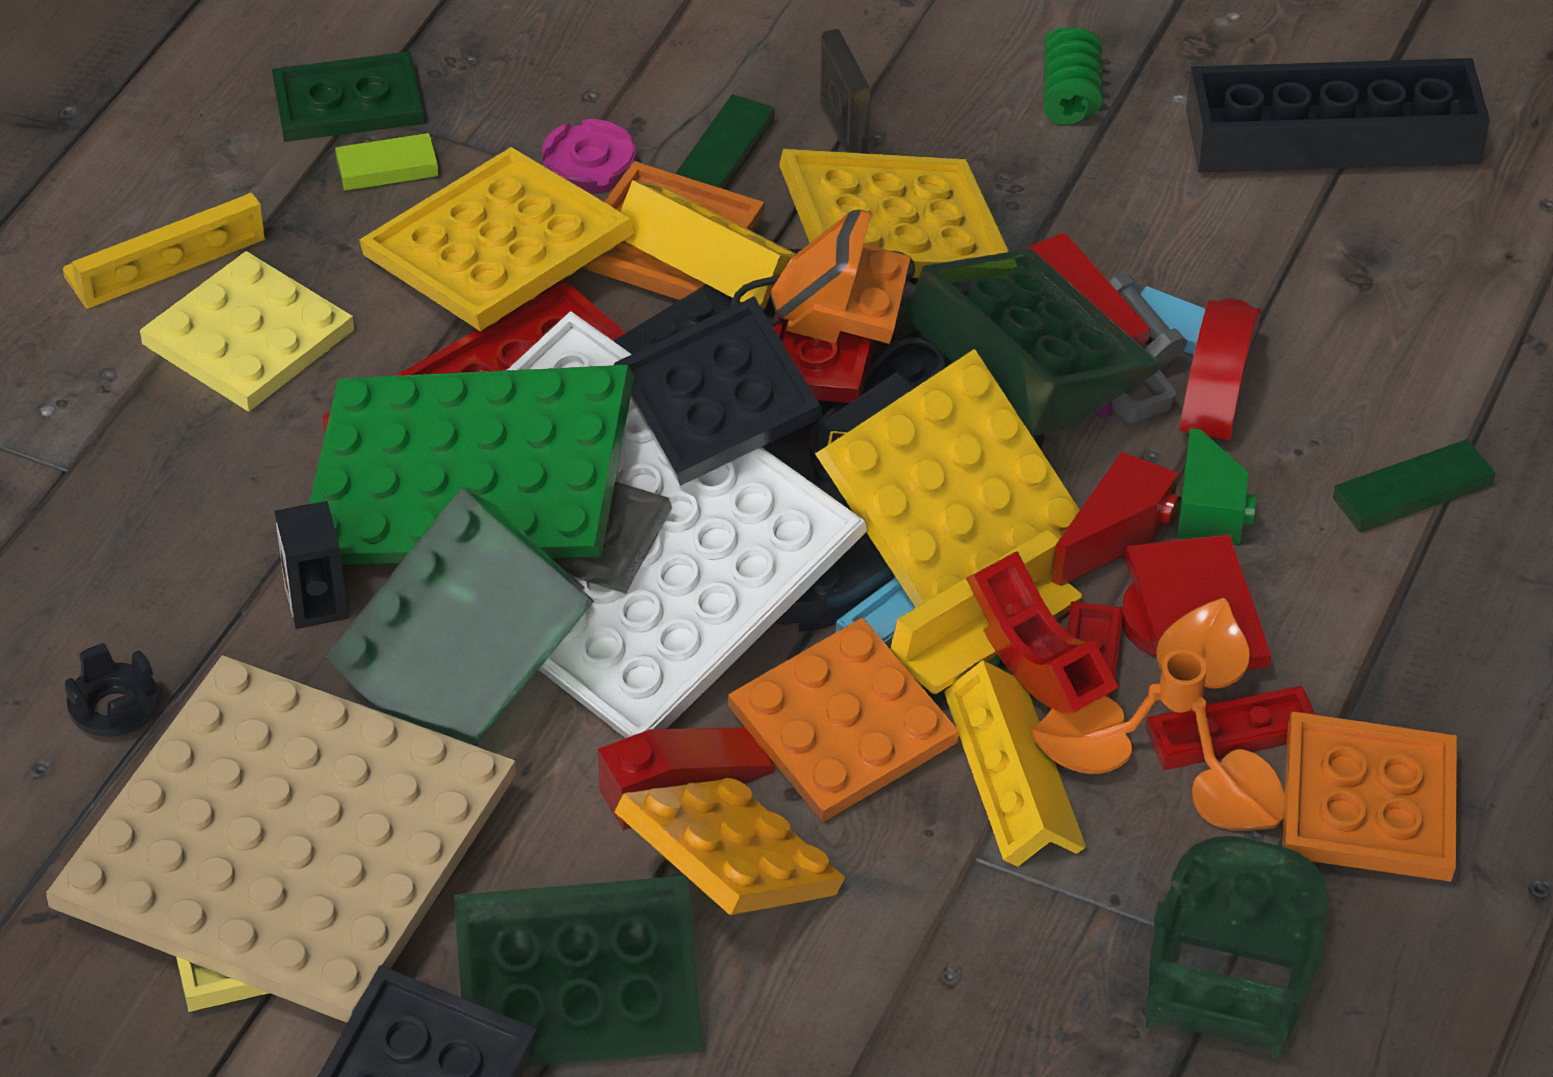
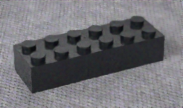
(1336, 115)

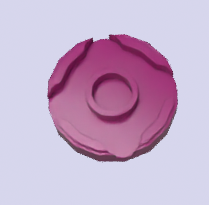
(590, 154)

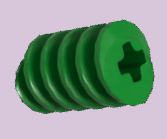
(1072, 75)

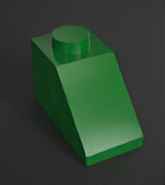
(1213, 492)

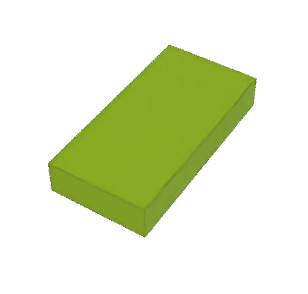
(386, 162)

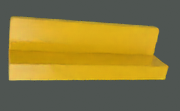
(701, 241)
(166, 251)
(946, 633)
(1010, 770)

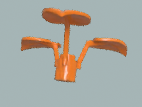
(1192, 654)

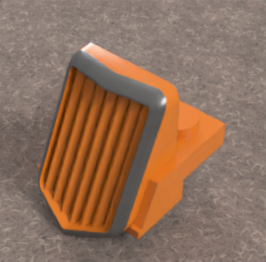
(842, 285)

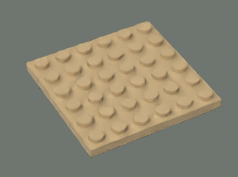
(283, 837)

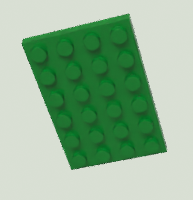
(522, 439)

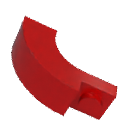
(1219, 367)
(1031, 642)

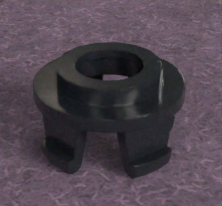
(104, 677)

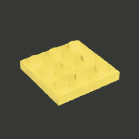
(247, 330)

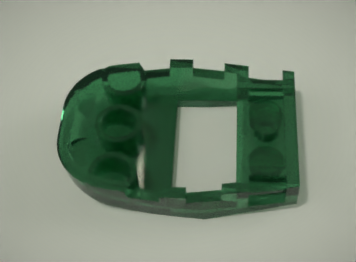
(1247, 903)

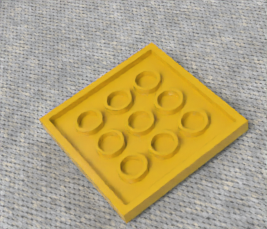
(915, 203)
(496, 238)
(947, 479)

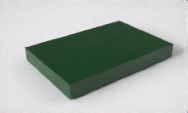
(347, 96)

